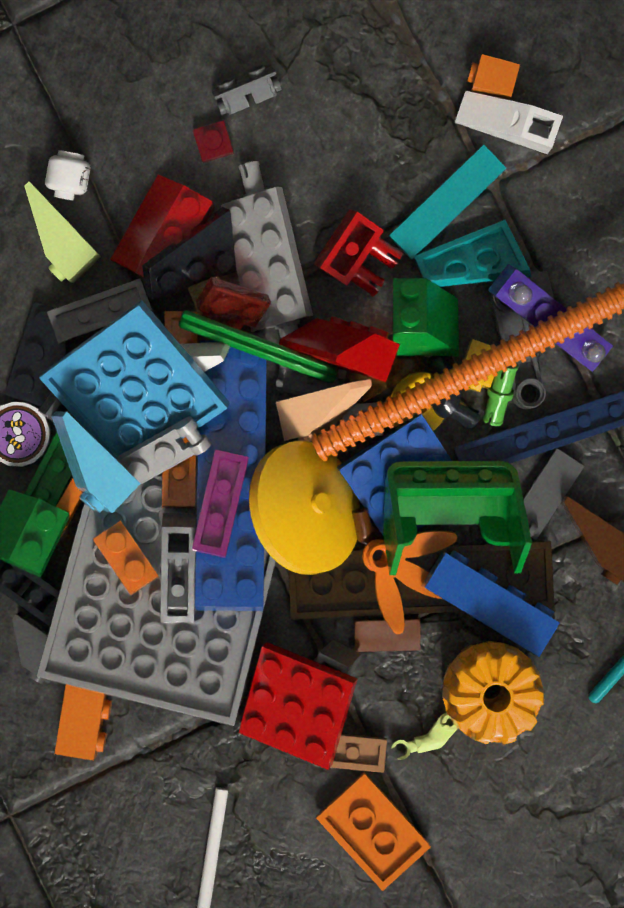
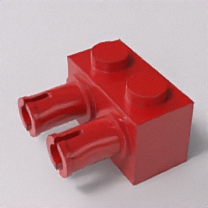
(350, 246)

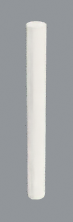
(212, 847)

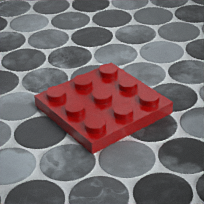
(297, 705)

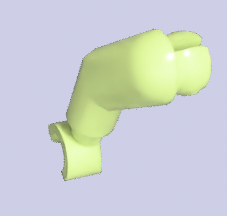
(434, 739)

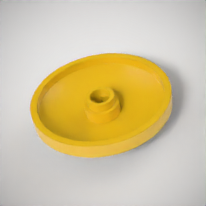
(303, 509)

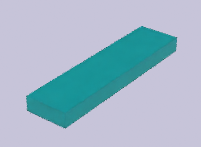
(447, 202)

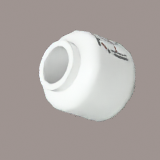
(67, 175)

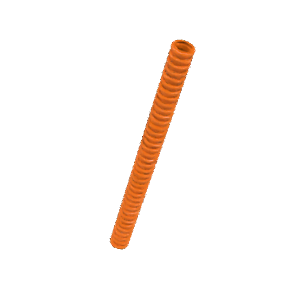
(470, 372)

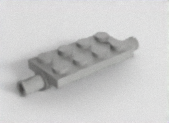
(268, 252)

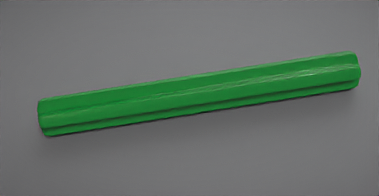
(258, 346)

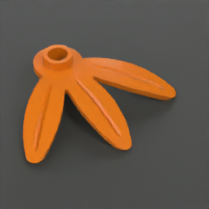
(408, 573)

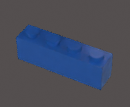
(490, 603)

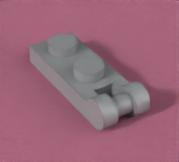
(164, 450)

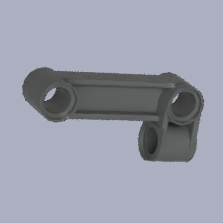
(510, 323)

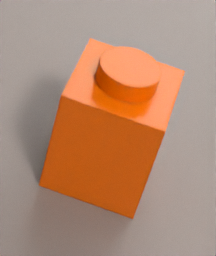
(493, 77)

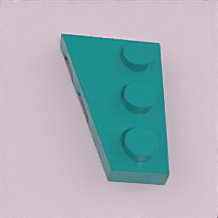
(473, 257)

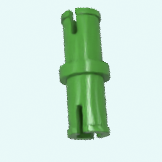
(499, 395)

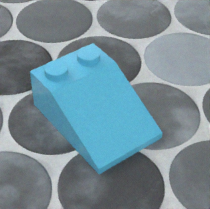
(94, 470)

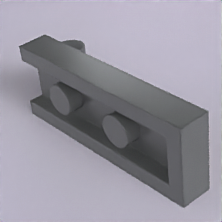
(549, 490)

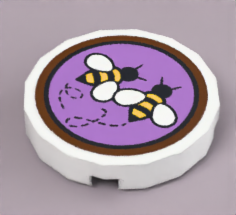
(23, 434)

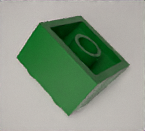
(424, 318)
(29, 531)

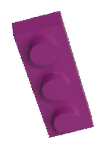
(220, 503)

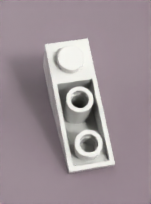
(510, 120)

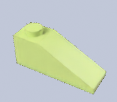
(60, 240)

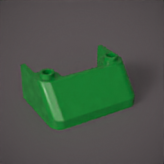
(455, 495)

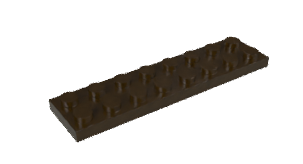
(352, 593)

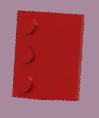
(162, 219)
(346, 346)

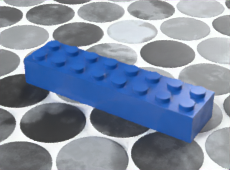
(238, 579)

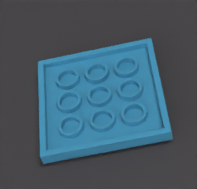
(132, 382)

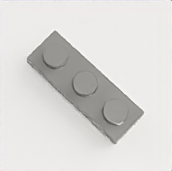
(95, 311)

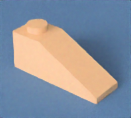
(318, 410)

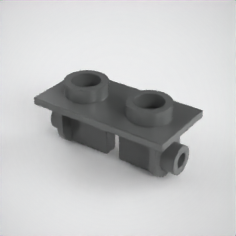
(234, 91)

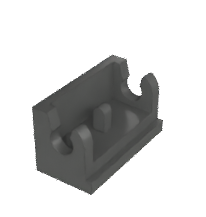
(301, 384)

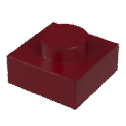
(213, 141)

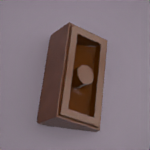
(376, 635)

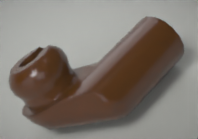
(364, 529)

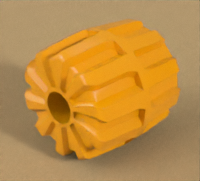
(505, 712)

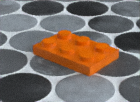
(373, 831)

